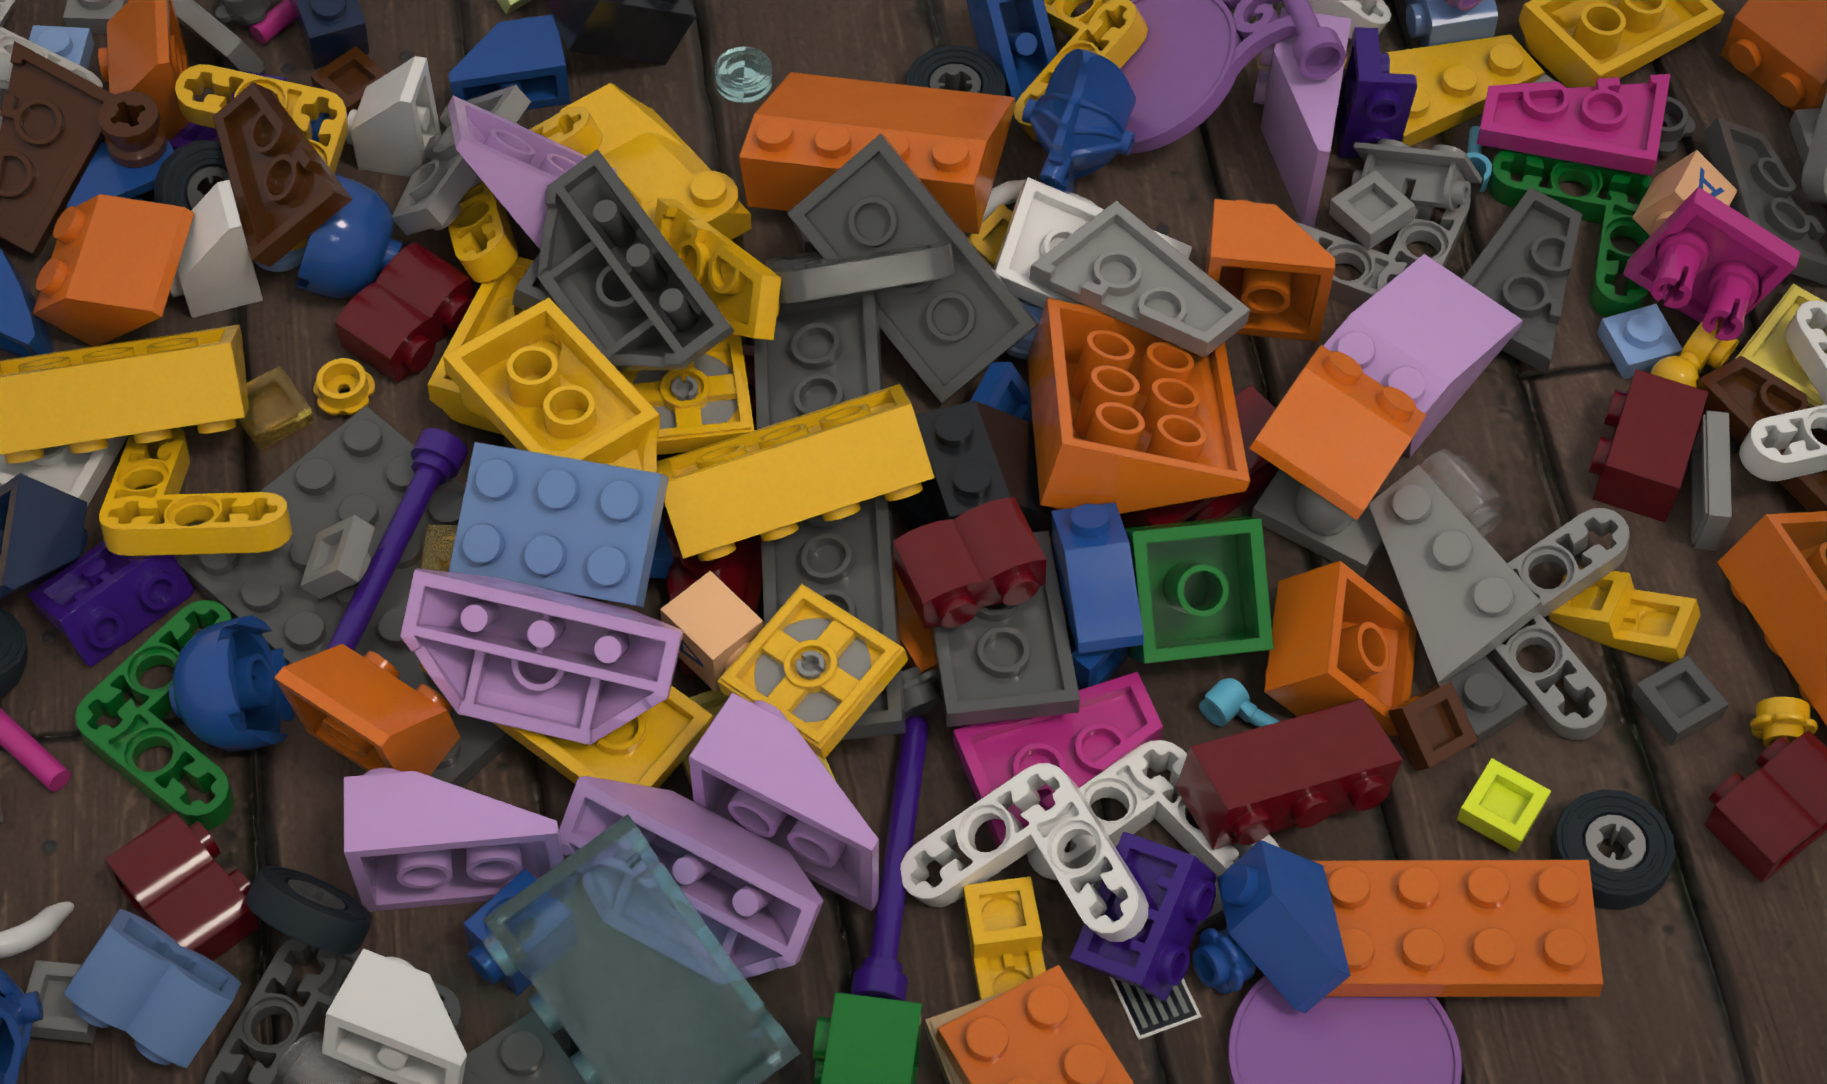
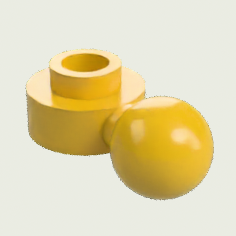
(1696, 356)

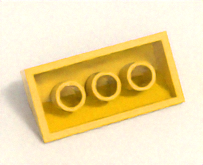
(122, 391)
(795, 472)

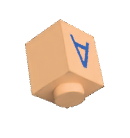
(1675, 185)
(714, 627)

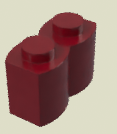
(405, 312)
(970, 563)
(1775, 808)
(182, 889)

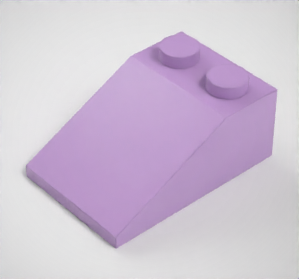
(1300, 117)
(511, 161)
(1426, 338)
(771, 782)
(437, 843)

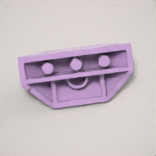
(537, 654)
(734, 879)

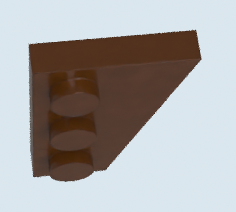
(44, 145)
(274, 174)
(1755, 394)

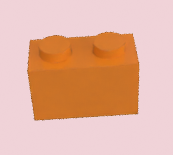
(1782, 49)
(147, 56)
(111, 266)
(1270, 269)
(1339, 431)
(1339, 645)
(368, 712)

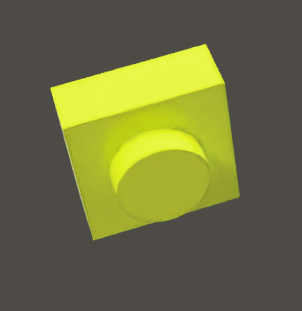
(1503, 805)

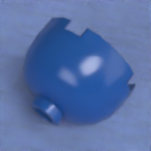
(349, 246)
(229, 688)

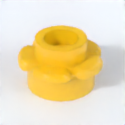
(339, 376)
(1780, 718)

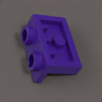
(1371, 99)
(109, 598)
(1178, 897)

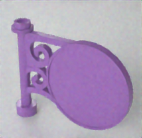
(1200, 49)
(1342, 1041)

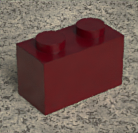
(1649, 444)

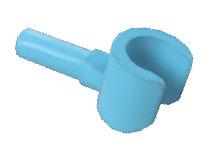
(1479, 160)
(1230, 699)

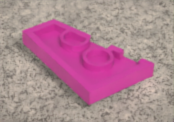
(1586, 125)
(1108, 726)

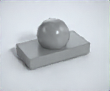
(1317, 524)

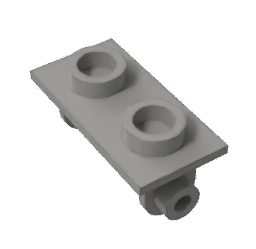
(1439, 174)

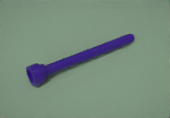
(435, 459)
(881, 972)

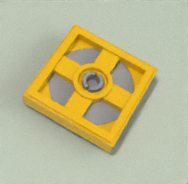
(701, 401)
(815, 668)

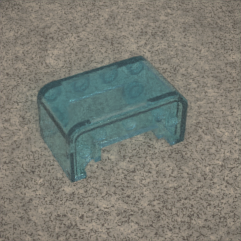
(634, 972)

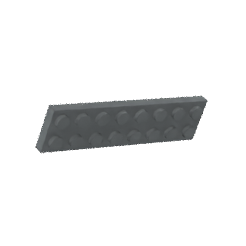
(820, 358)

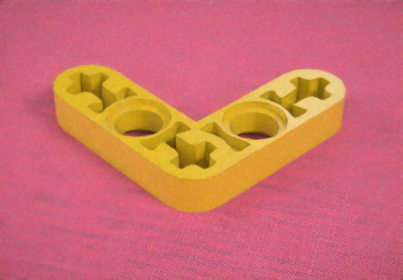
(1088, 32)
(299, 100)
(484, 219)
(157, 517)

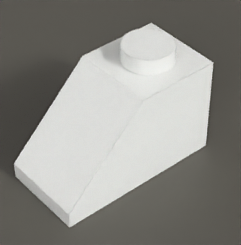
(395, 121)
(216, 260)
(393, 1024)

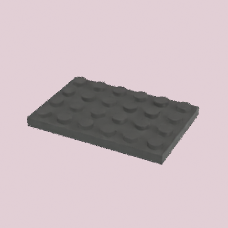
(359, 473)

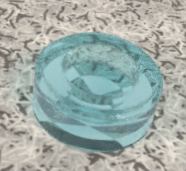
(743, 74)

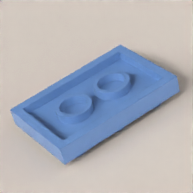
(559, 523)

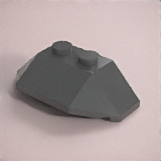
(621, 275)

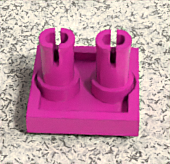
(1711, 263)

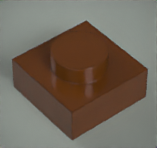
(348, 77)
(1433, 726)

